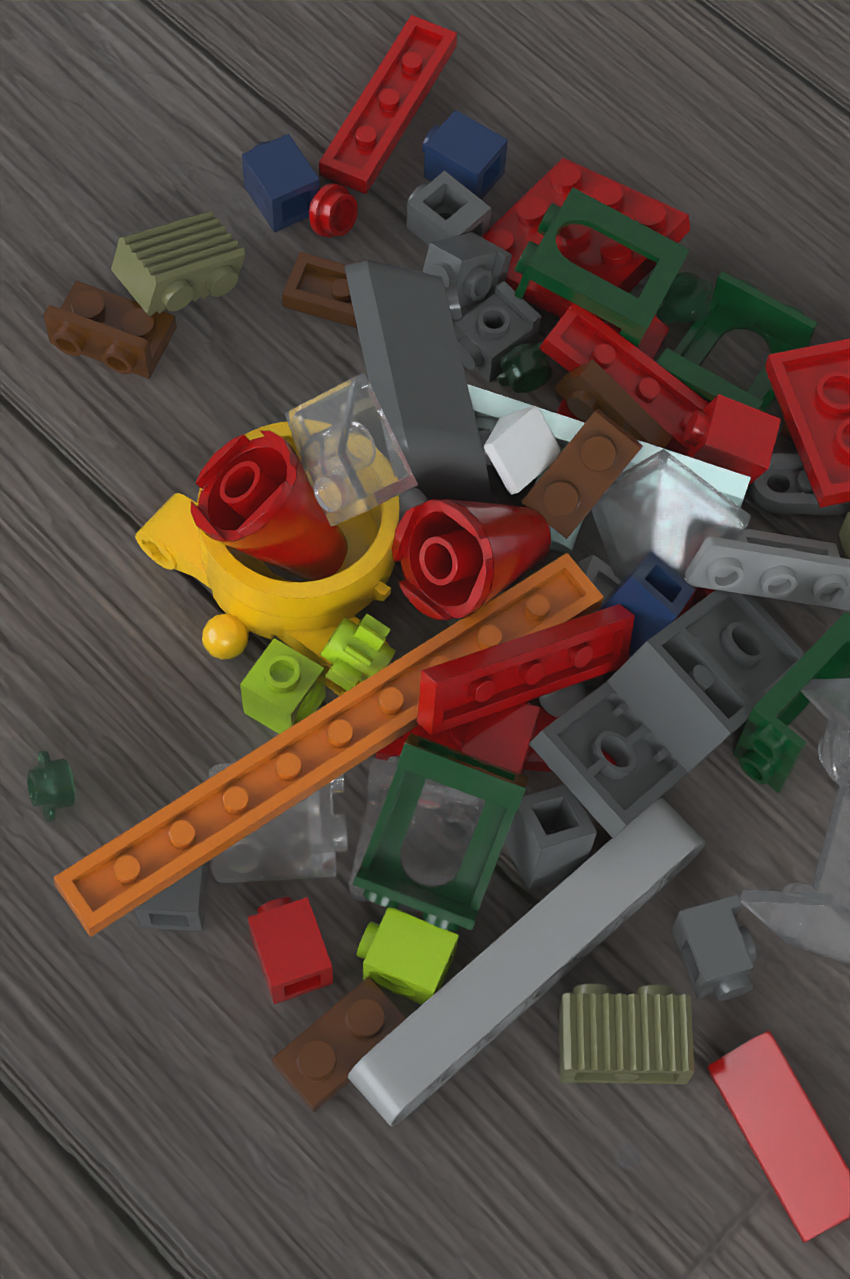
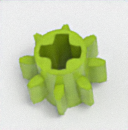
(357, 651)

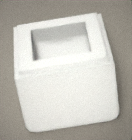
(521, 447)

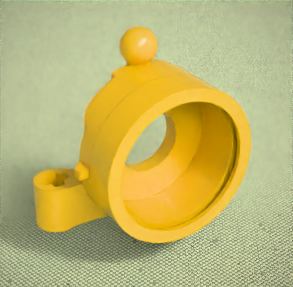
(262, 602)

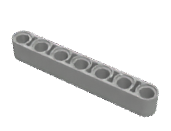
(525, 962)

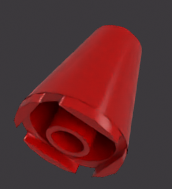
(266, 508)
(465, 553)

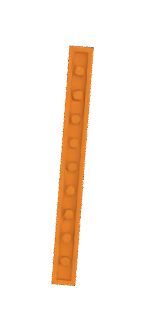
(305, 755)

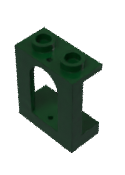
(554, 272)
(737, 306)
(767, 744)
(382, 869)

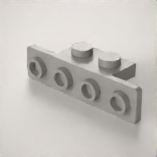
(773, 568)

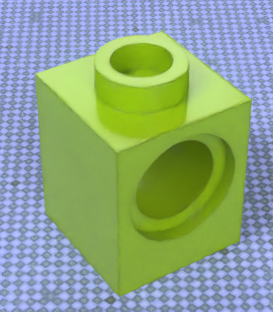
(282, 687)
(407, 955)

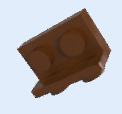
(109, 330)

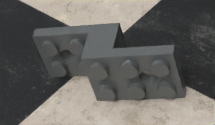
(667, 707)

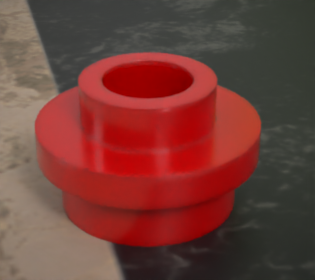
(332, 211)

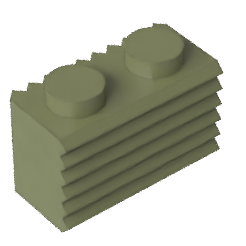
(178, 262)
(625, 1036)

